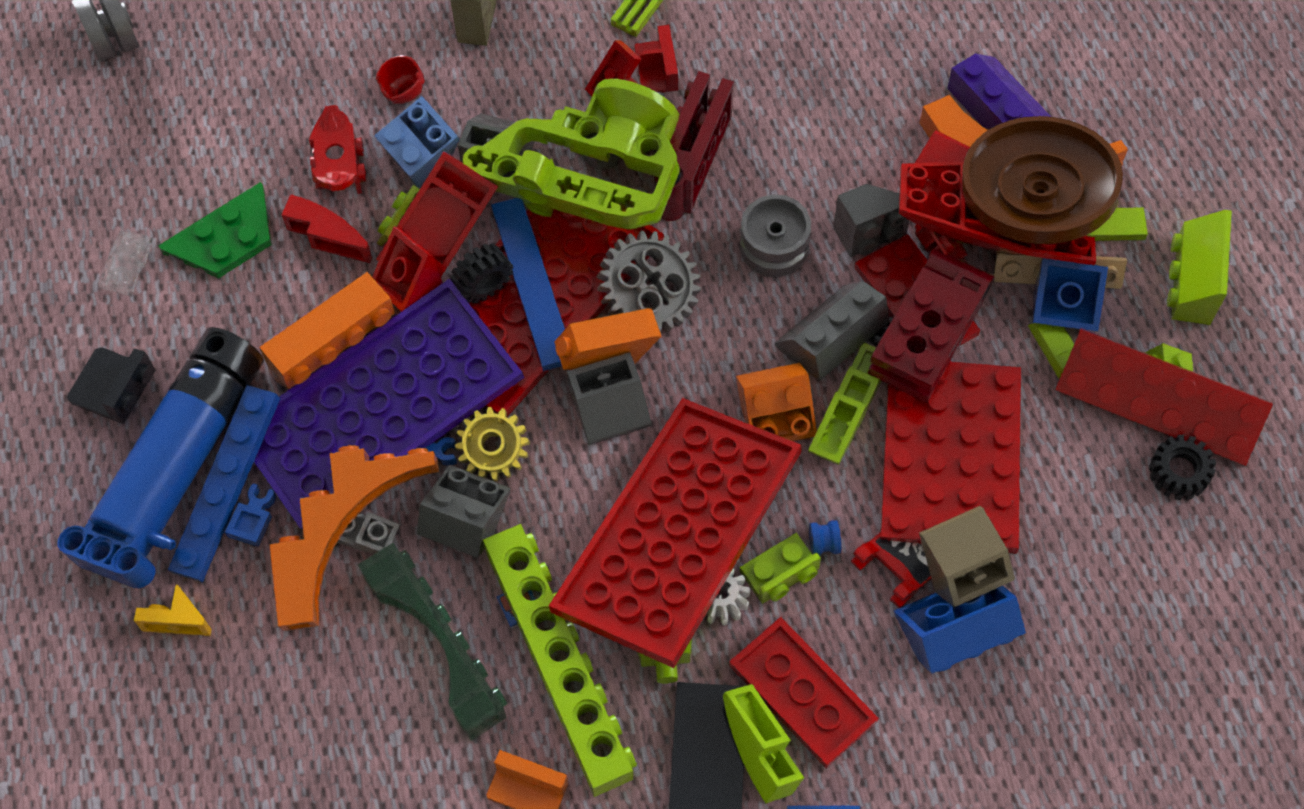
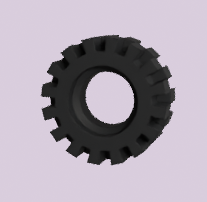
(481, 273)
(1194, 454)

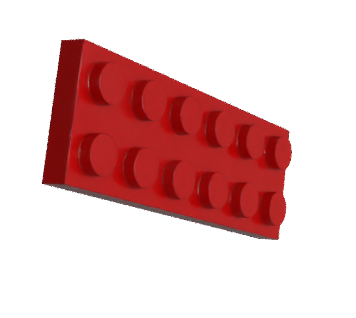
(1163, 396)

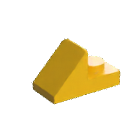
(181, 619)

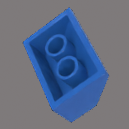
(951, 634)

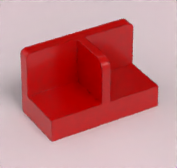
(658, 63)

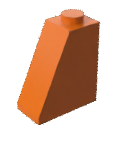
(607, 337)

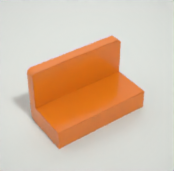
(526, 784)

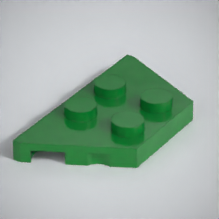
(225, 235)

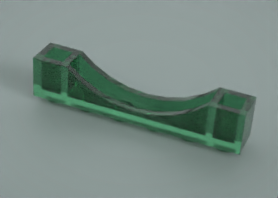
(470, 697)

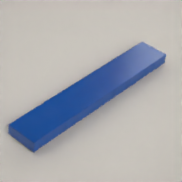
(530, 279)

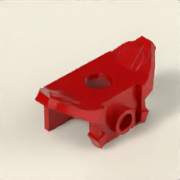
(336, 174)

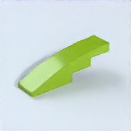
(846, 409)

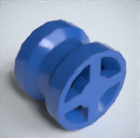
(825, 538)

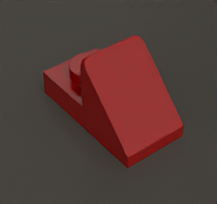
(617, 64)

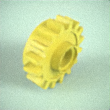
(479, 431)

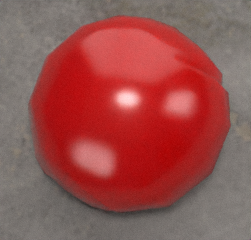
(400, 79)

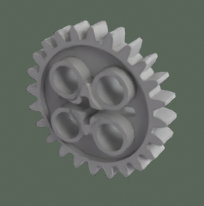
(670, 267)

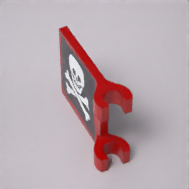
(903, 559)

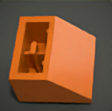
(778, 401)

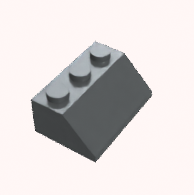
(836, 328)

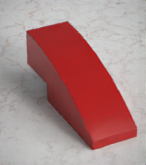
(325, 229)

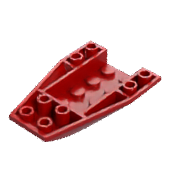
(935, 200)

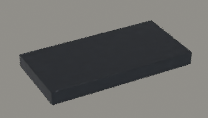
(704, 754)

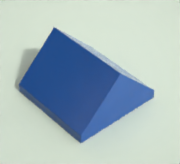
(1069, 294)

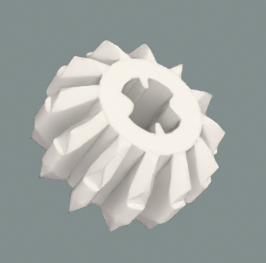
(734, 602)

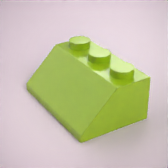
(1200, 268)

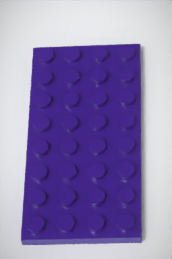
(386, 394)

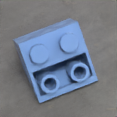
(417, 140)

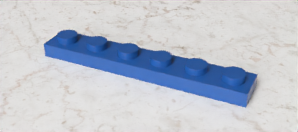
(224, 484)

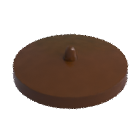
(1042, 180)

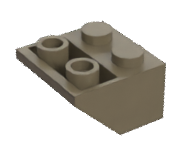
(966, 557)

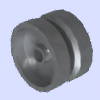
(106, 23)
(775, 235)

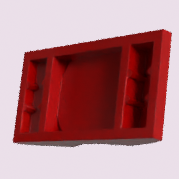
(446, 209)

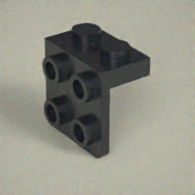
(112, 383)

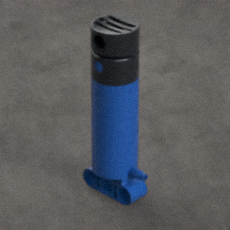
(164, 462)

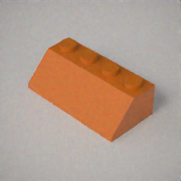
(327, 331)

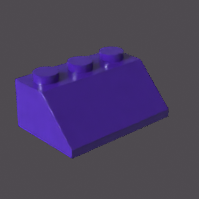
(991, 92)

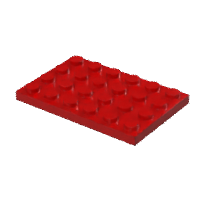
(954, 453)

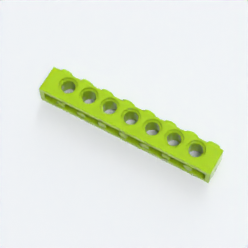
(600, 772)

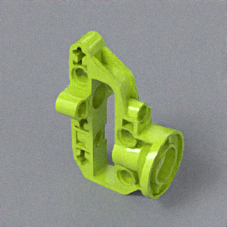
(628, 124)

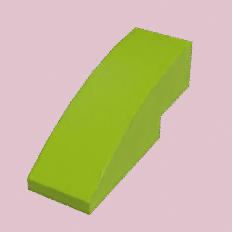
(761, 744)

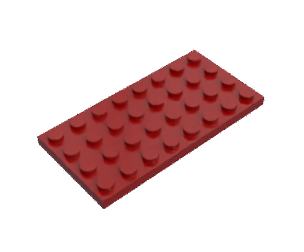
(572, 259)
(676, 532)

